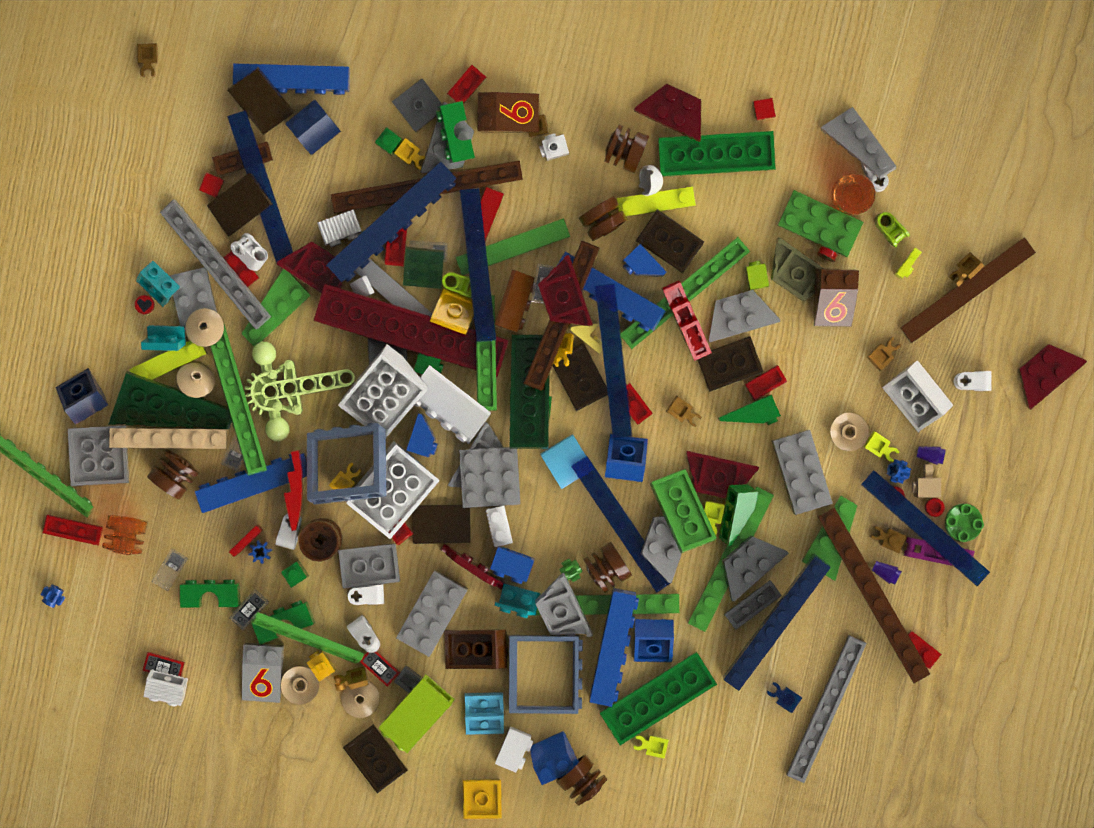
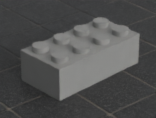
(802, 472)
(432, 613)

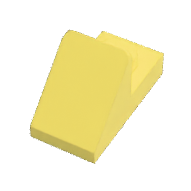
(584, 333)

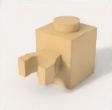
(928, 485)

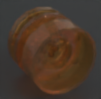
(864, 194)
(124, 534)

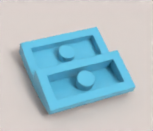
(561, 458)
(484, 713)

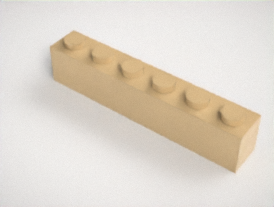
(168, 438)

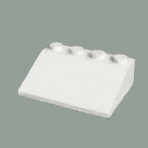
(384, 391)
(451, 406)
(406, 488)

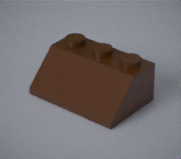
(515, 301)

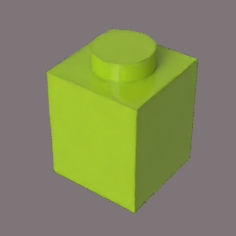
(756, 275)

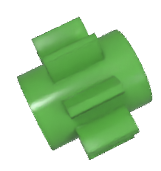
(571, 570)

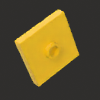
(453, 311)
(482, 799)

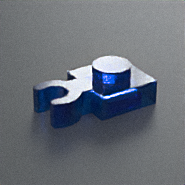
(787, 698)

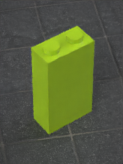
(416, 714)

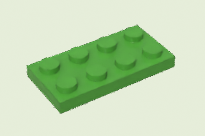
(820, 223)
(683, 511)

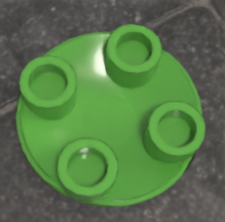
(964, 522)

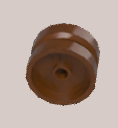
(602, 217)

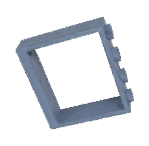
(347, 494)
(577, 682)

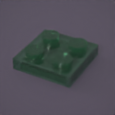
(423, 267)

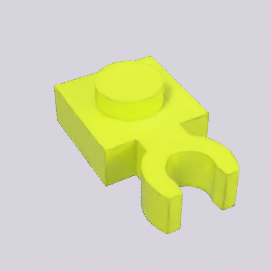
(906, 267)
(878, 445)
(714, 513)
(655, 746)

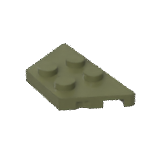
(793, 270)

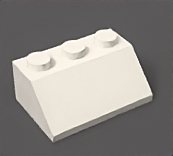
(918, 396)

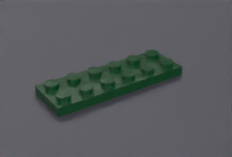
(527, 404)

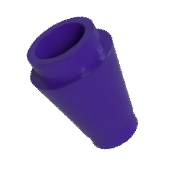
(931, 454)
(887, 572)

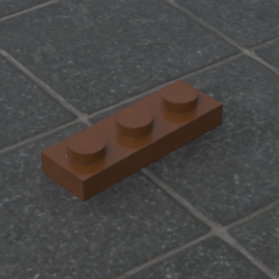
(232, 161)

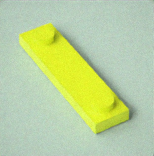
(661, 200)
(169, 361)

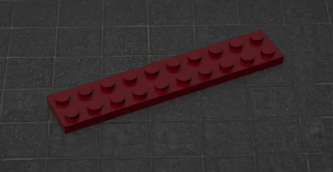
(399, 327)

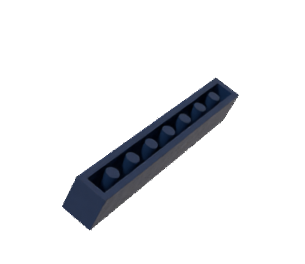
(391, 221)
(776, 622)

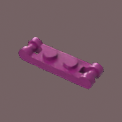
(926, 551)

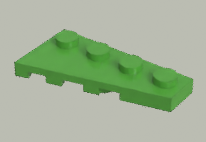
(280, 303)
(822, 544)

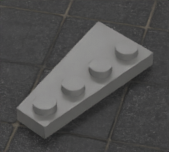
(859, 141)

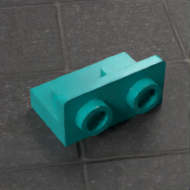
(157, 283)
(164, 338)
(517, 600)

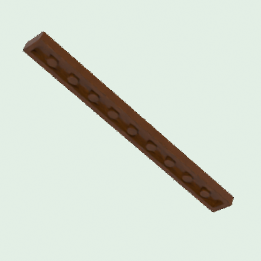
(393, 192)
(873, 595)

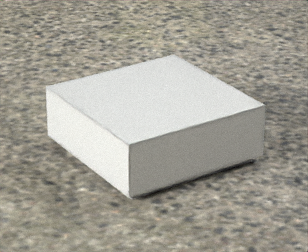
(362, 286)

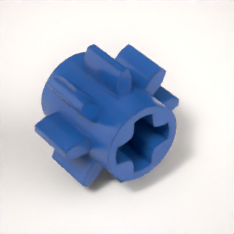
(898, 471)
(265, 551)
(52, 596)

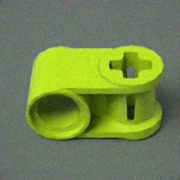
(891, 229)
(461, 285)

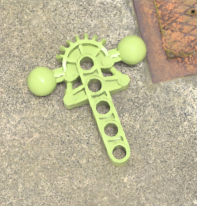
(277, 427)

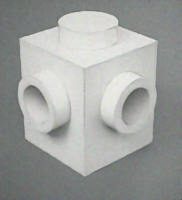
(554, 147)

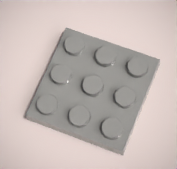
(93, 460)
(489, 477)

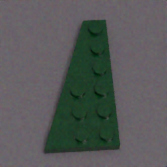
(159, 405)

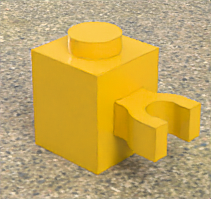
(320, 665)

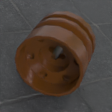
(626, 148)
(173, 474)
(314, 548)
(607, 567)
(582, 781)

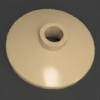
(211, 334)
(195, 387)
(859, 431)
(293, 692)
(367, 707)

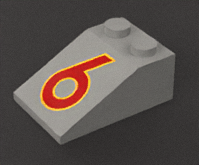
(262, 672)

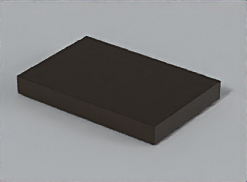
(260, 100)
(239, 204)
(670, 241)
(730, 364)
(581, 378)
(441, 524)
(375, 758)

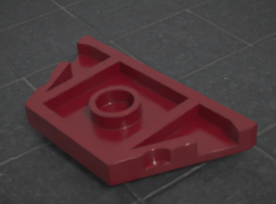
(674, 110)
(311, 266)
(564, 296)
(1046, 372)
(714, 474)
(479, 571)

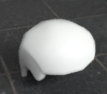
(650, 180)

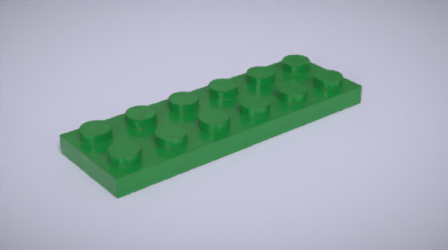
(717, 154)
(658, 698)

